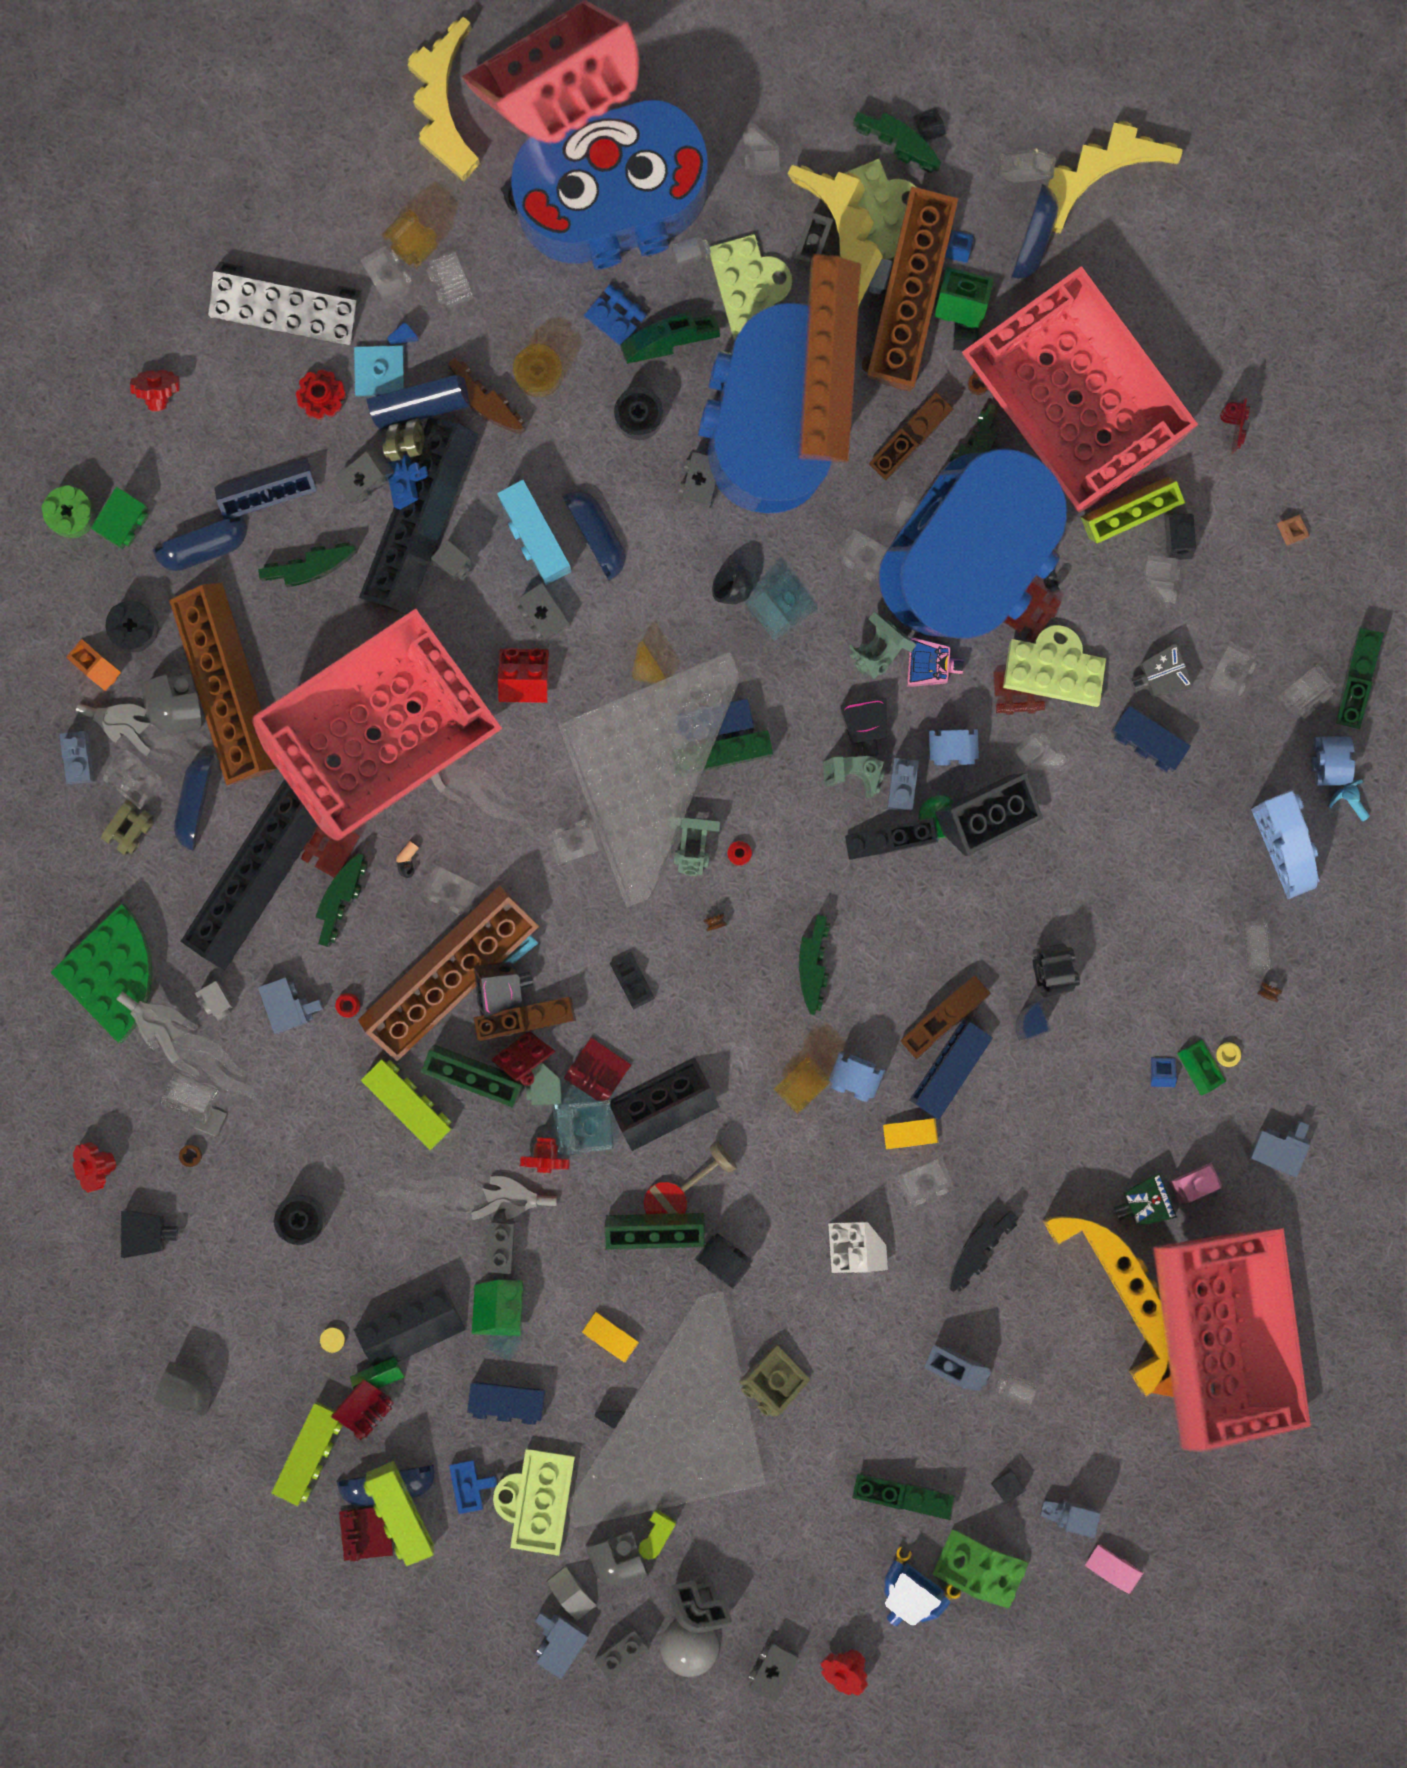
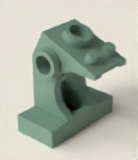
(886, 633)
(838, 768)
(694, 830)

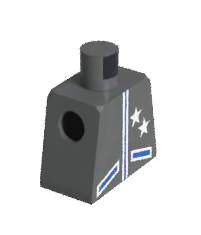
(1163, 674)

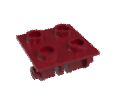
(1236, 414)
(522, 1057)
(597, 1071)
(361, 1408)
(363, 1535)

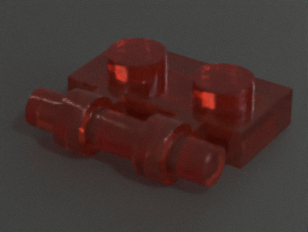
(1049, 610)
(1009, 707)
(335, 853)

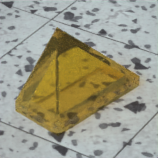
(645, 666)

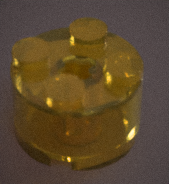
(411, 239)
(528, 361)
(802, 1084)

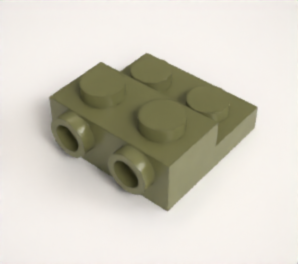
(774, 1382)

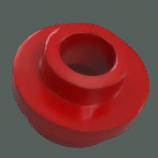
(739, 845)
(355, 1005)

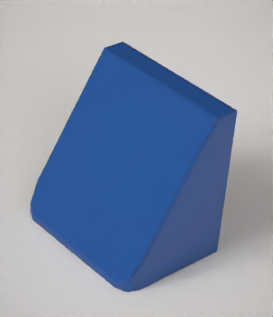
(959, 246)
(402, 335)
(1163, 1072)

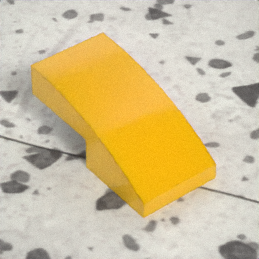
(910, 1133)
(610, 1337)

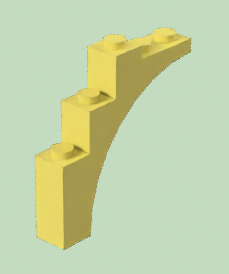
(434, 70)
(1095, 162)
(852, 221)

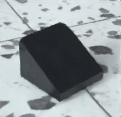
(930, 125)
(964, 336)
(609, 1417)
(1008, 1486)

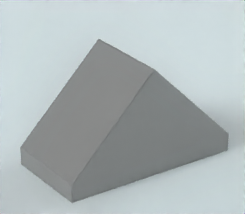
(571, 1593)

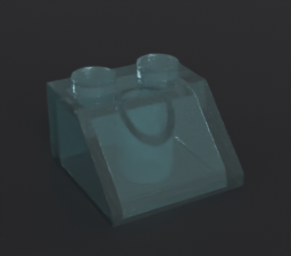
(780, 605)
(583, 1127)

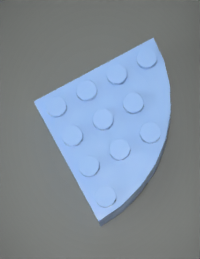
(1288, 843)

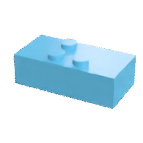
(534, 532)

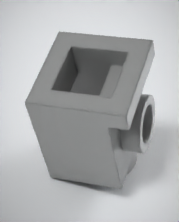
(215, 1000)

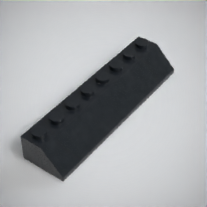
(415, 529)
(251, 878)

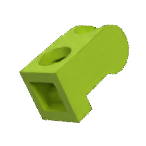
(653, 1543)

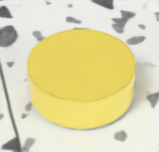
(1228, 1054)
(332, 1340)

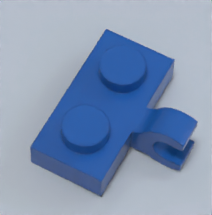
(403, 481)
(468, 1486)

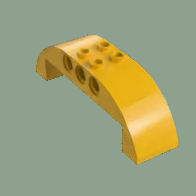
(1150, 1323)

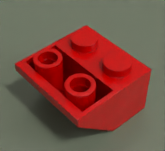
(523, 675)

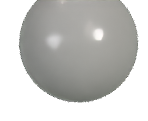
(688, 1652)

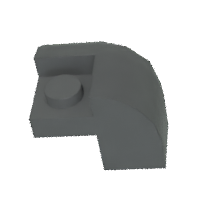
(172, 704)
(185, 1389)
(617, 1560)
(698, 1607)

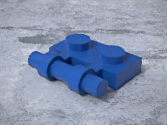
(612, 322)

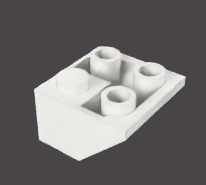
(856, 1248)

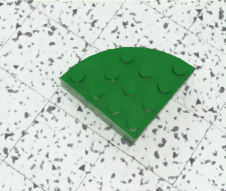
(105, 965)

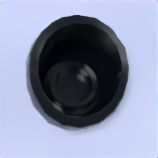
(732, 584)

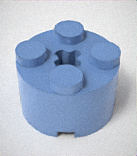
(954, 745)
(1333, 760)
(856, 1076)

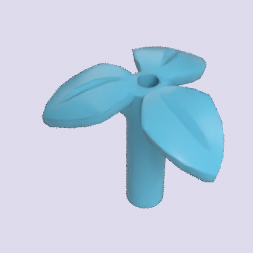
(1352, 795)

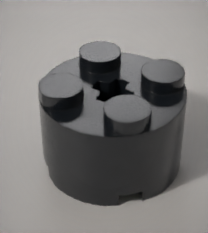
(626, 407)
(122, 616)
(1055, 969)
(287, 1213)
(722, 1261)

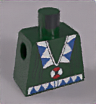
(1147, 1202)

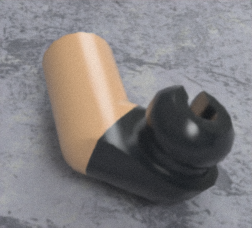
(404, 860)

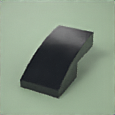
(632, 980)

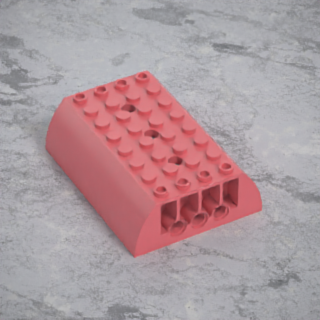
(565, 83)
(1100, 362)
(368, 692)
(1250, 1336)

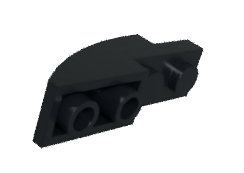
(892, 839)
(972, 1258)

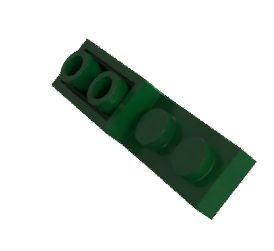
(909, 144)
(661, 337)
(983, 439)
(317, 565)
(1359, 678)
(342, 888)
(813, 976)
(904, 1496)

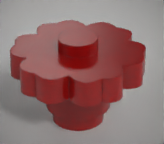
(155, 388)
(320, 394)
(545, 1157)
(92, 1166)
(845, 1672)

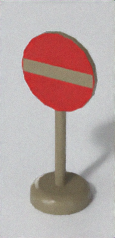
(670, 1198)

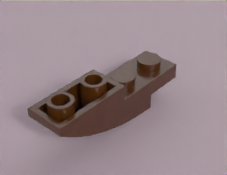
(492, 406)
(911, 436)
(945, 1016)
(525, 1019)

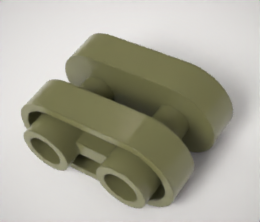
(401, 440)
(127, 842)

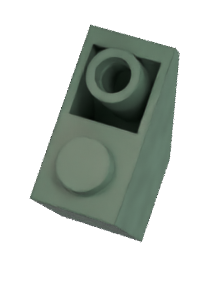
(545, 1088)

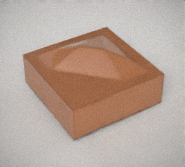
(1293, 530)

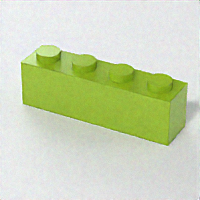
(1132, 509)
(406, 1104)
(306, 1455)
(399, 1514)

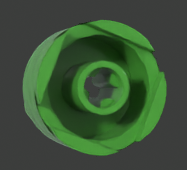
(80, 505)

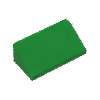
(1201, 1067)
(380, 1374)

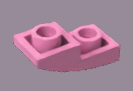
(1114, 1569)

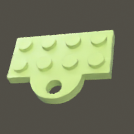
(884, 205)
(747, 280)
(1055, 668)
(537, 1501)

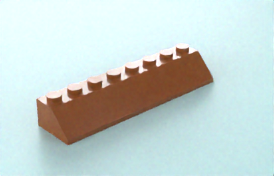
(912, 288)
(829, 359)
(222, 680)
(447, 973)

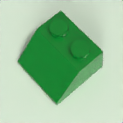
(964, 297)
(120, 519)
(498, 1308)

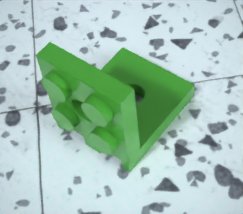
(981, 1570)

